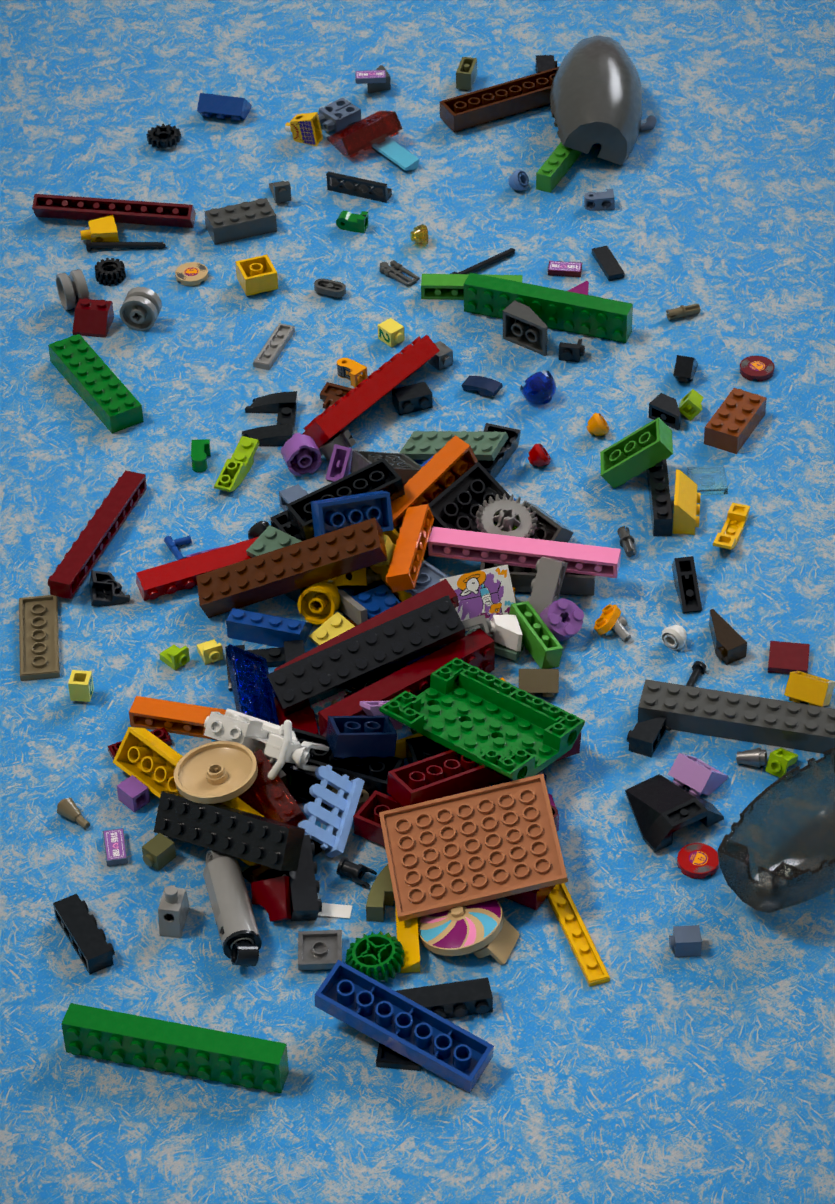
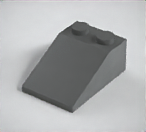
(524, 328)

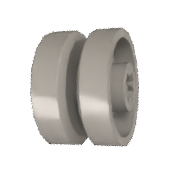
(71, 288)
(140, 308)

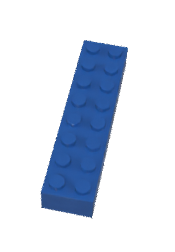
(404, 1026)

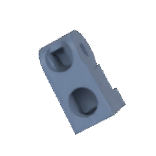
(599, 201)

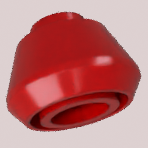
(539, 456)

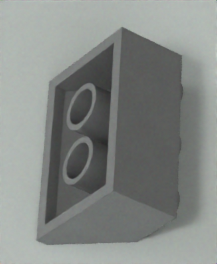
(548, 527)

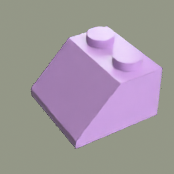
(696, 774)

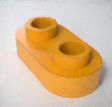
(607, 619)

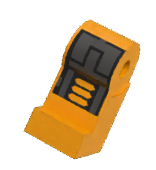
(351, 370)

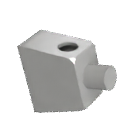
(175, 903)

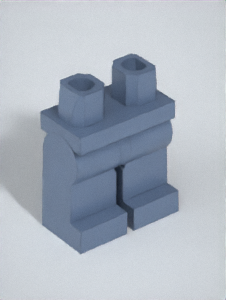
(338, 115)

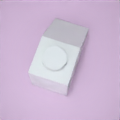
(506, 631)

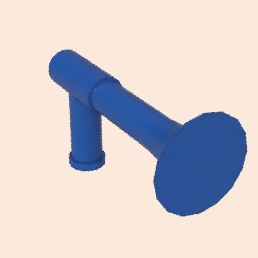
(172, 545)

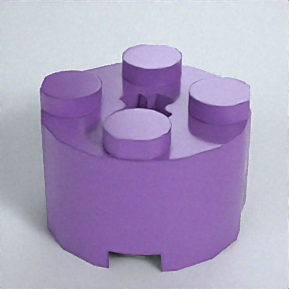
(301, 454)
(563, 618)

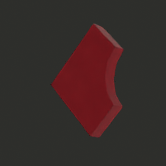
(274, 897)

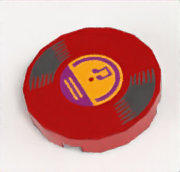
(698, 860)

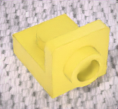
(210, 651)

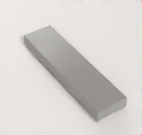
(274, 346)

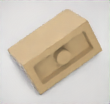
(502, 945)

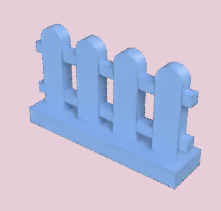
(343, 809)

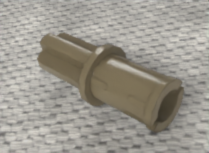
(683, 311)

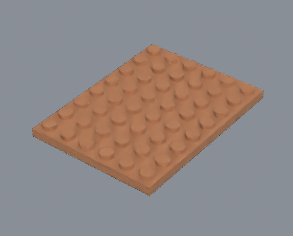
(472, 847)

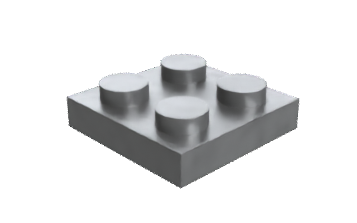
(319, 949)

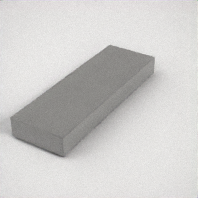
(352, 608)

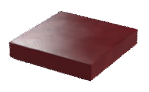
(788, 657)

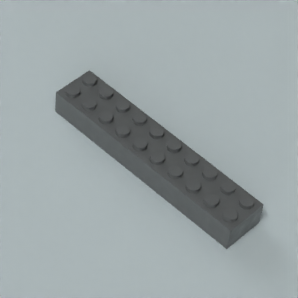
(739, 716)

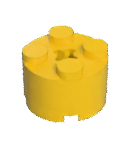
(319, 602)

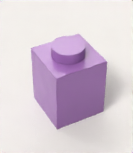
(133, 793)

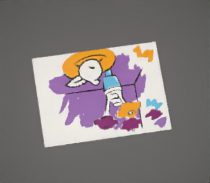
(483, 593)

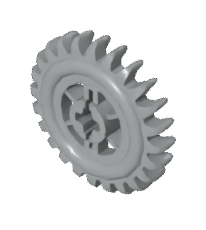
(508, 512)

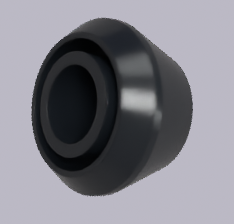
(257, 529)

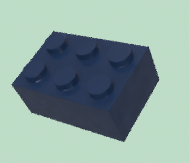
(361, 736)

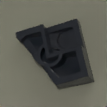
(105, 590)

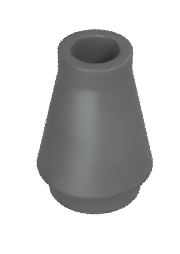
(754, 757)

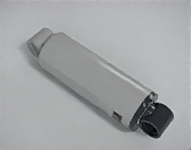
(232, 909)

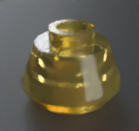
(420, 235)

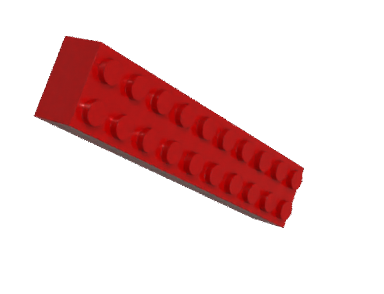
(370, 390)

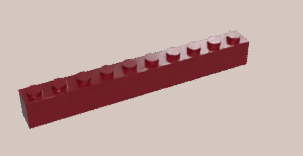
(123, 210)
(97, 535)
(425, 597)

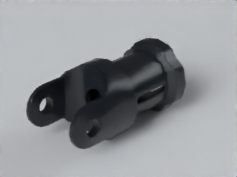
(353, 871)

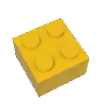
(256, 275)
(809, 688)

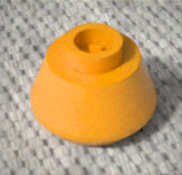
(597, 425)

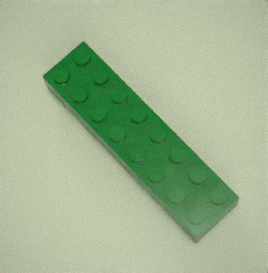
(95, 383)

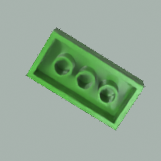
(636, 453)

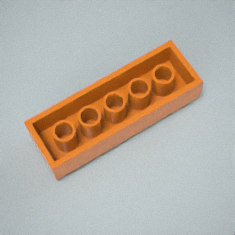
(434, 477)

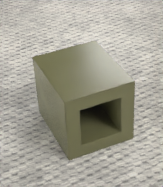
(158, 852)

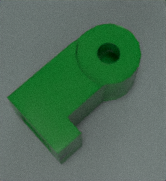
(353, 222)
(199, 451)

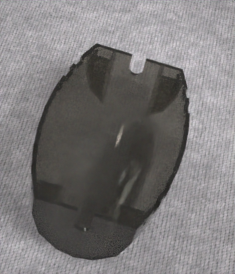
(785, 840)

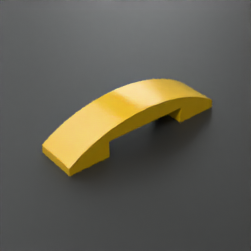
(733, 526)

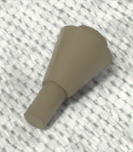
(69, 810)

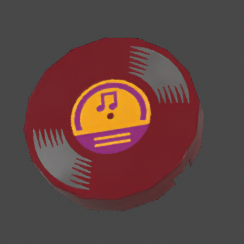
(757, 368)

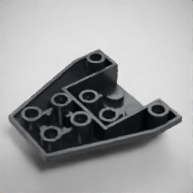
(666, 807)

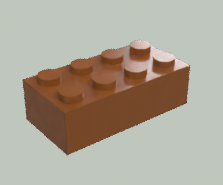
(735, 420)

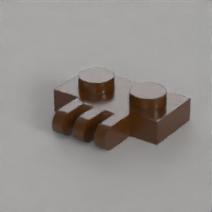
(331, 393)

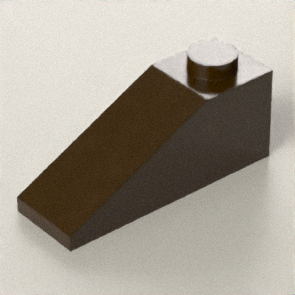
(727, 642)

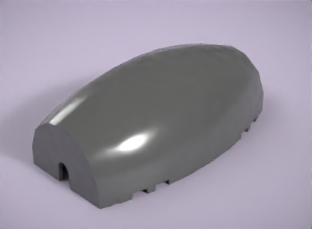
(597, 99)

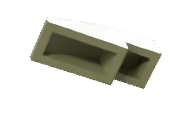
(380, 895)

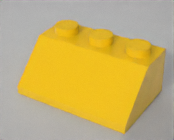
(685, 505)

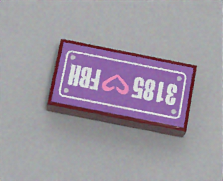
(561, 268)

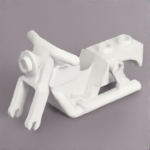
(275, 741)

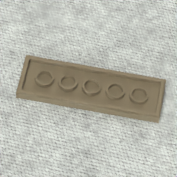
(39, 637)

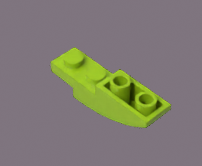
(238, 466)

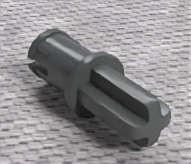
(626, 541)

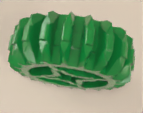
(376, 956)

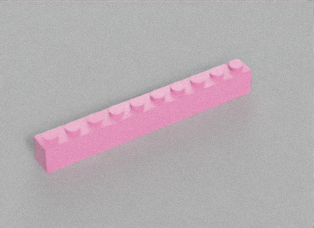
(522, 551)

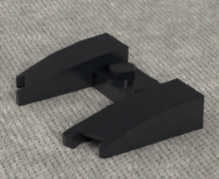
(286, 406)
(274, 656)

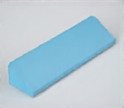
(397, 154)

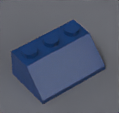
(223, 106)

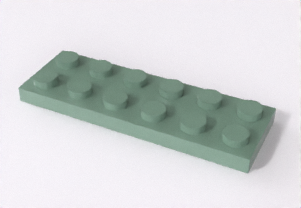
(426, 444)

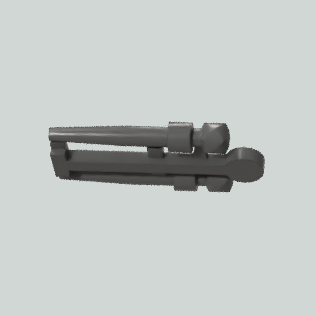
(397, 275)

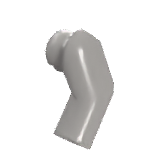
(620, 630)

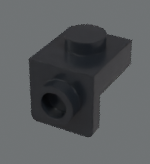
(571, 352)

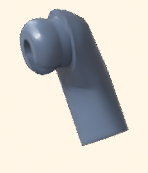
(649, 125)

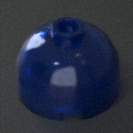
(539, 388)

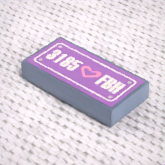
(370, 76)
(115, 847)

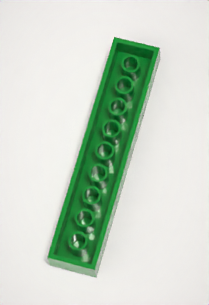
(555, 307)
(175, 1048)

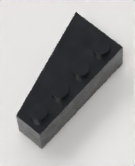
(505, 453)

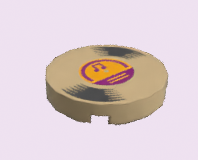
(191, 273)

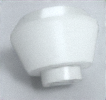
(674, 637)

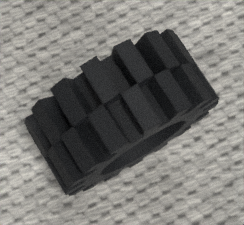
(110, 271)

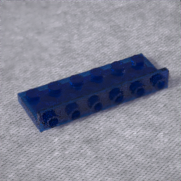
(251, 684)

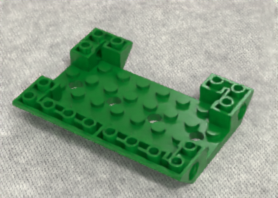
(487, 720)

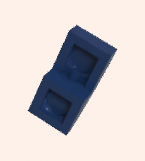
(484, 385)

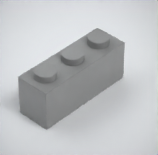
(547, 583)

